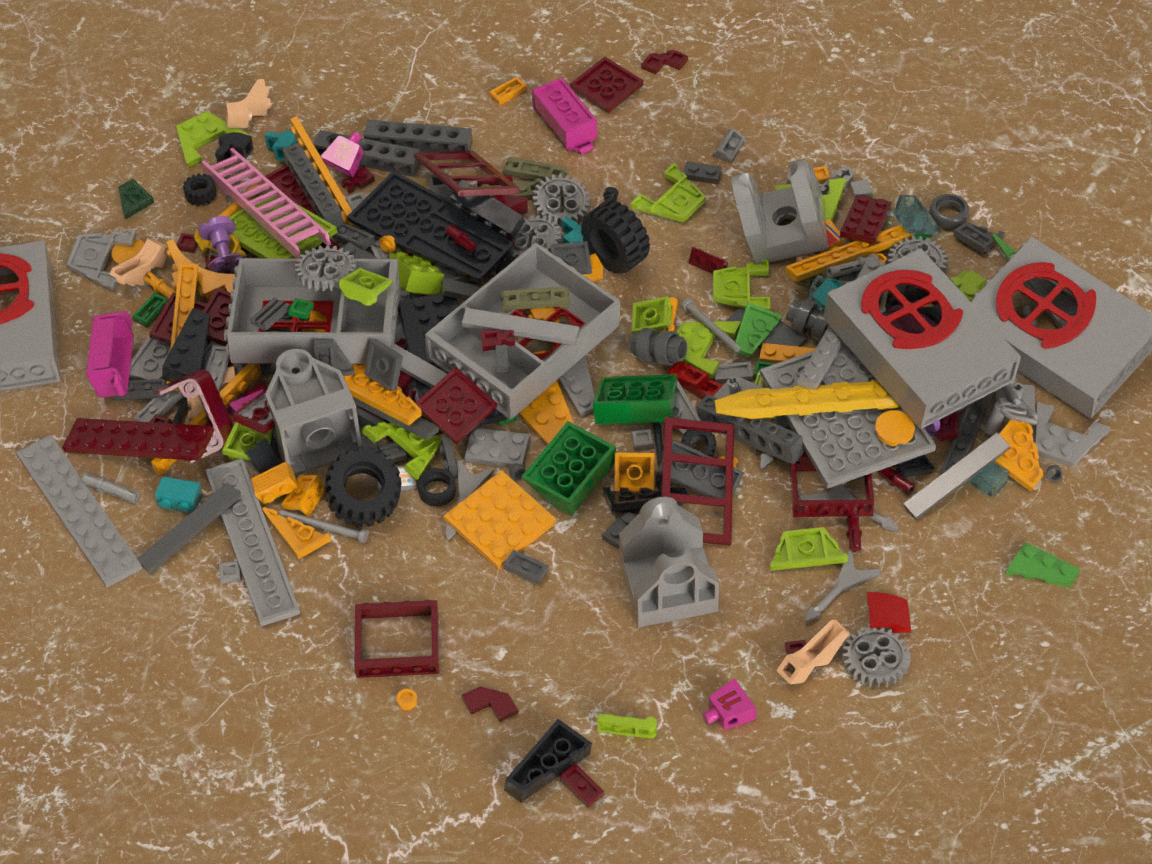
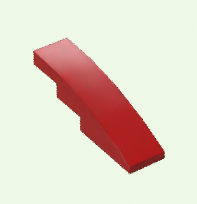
(694, 380)

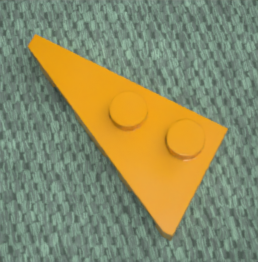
(299, 537)

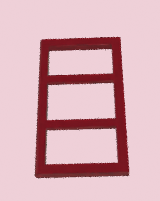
(506, 188)
(668, 456)

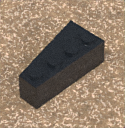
(489, 212)
(189, 348)
(547, 760)

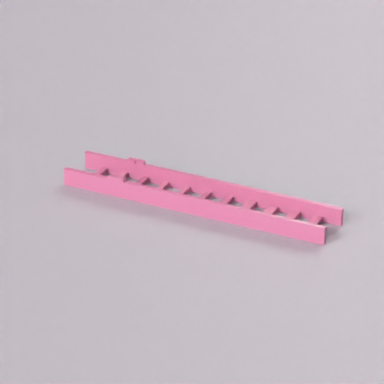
(249, 206)

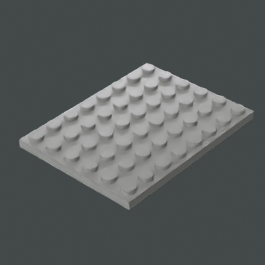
(844, 442)

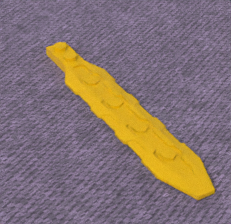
(805, 401)

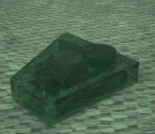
(133, 198)

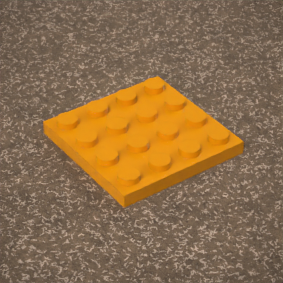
(499, 519)

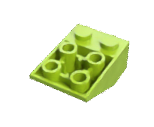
(417, 274)

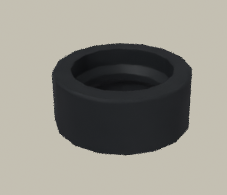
(438, 499)

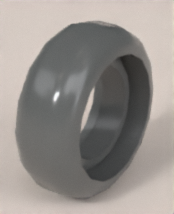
(949, 200)

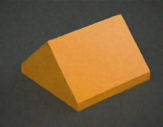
(634, 470)

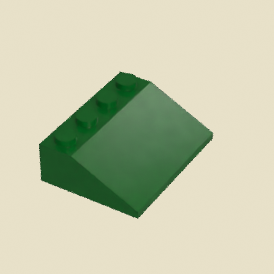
(635, 399)
(570, 467)

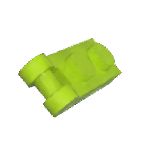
(627, 725)

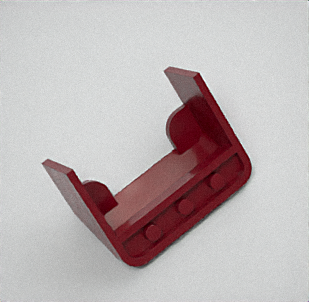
(202, 385)

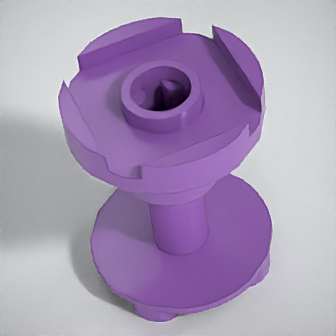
(218, 233)

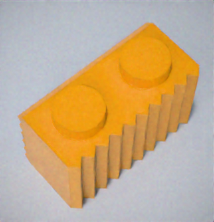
(274, 483)

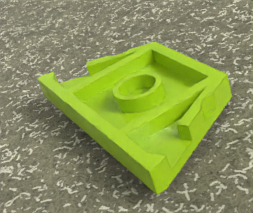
(806, 549)

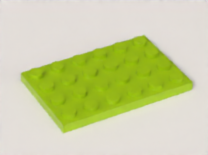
(263, 244)

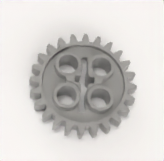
(574, 199)
(539, 231)
(934, 252)
(330, 262)
(876, 656)

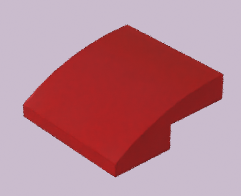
(888, 611)

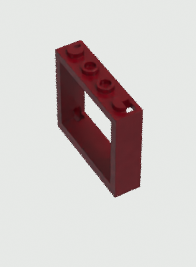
(828, 508)
(402, 665)

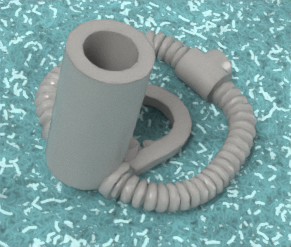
(1000, 411)

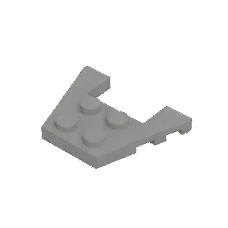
(92, 253)
(1061, 443)

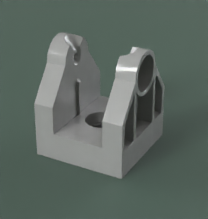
(764, 212)
(311, 412)
(666, 564)

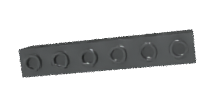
(420, 136)
(376, 154)
(312, 185)
(756, 432)

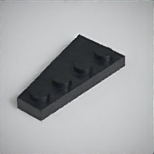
(626, 499)

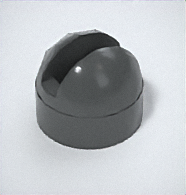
(516, 471)
(1059, 474)

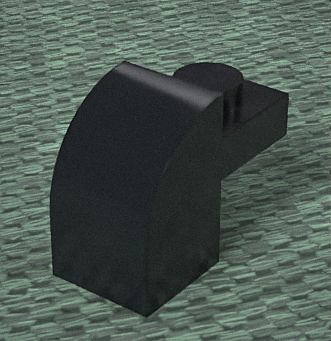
(240, 142)

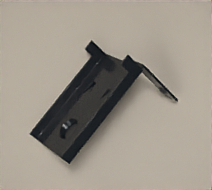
(263, 456)

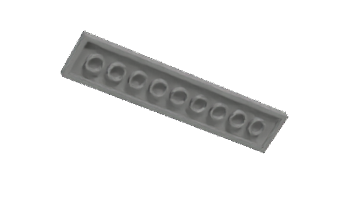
(79, 511)
(254, 546)

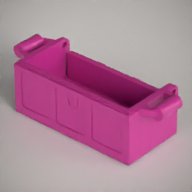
(566, 115)
(110, 354)

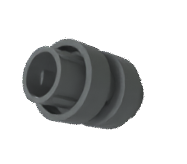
(807, 317)
(663, 346)

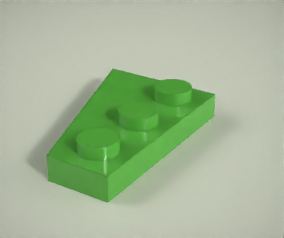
(754, 328)
(1038, 564)

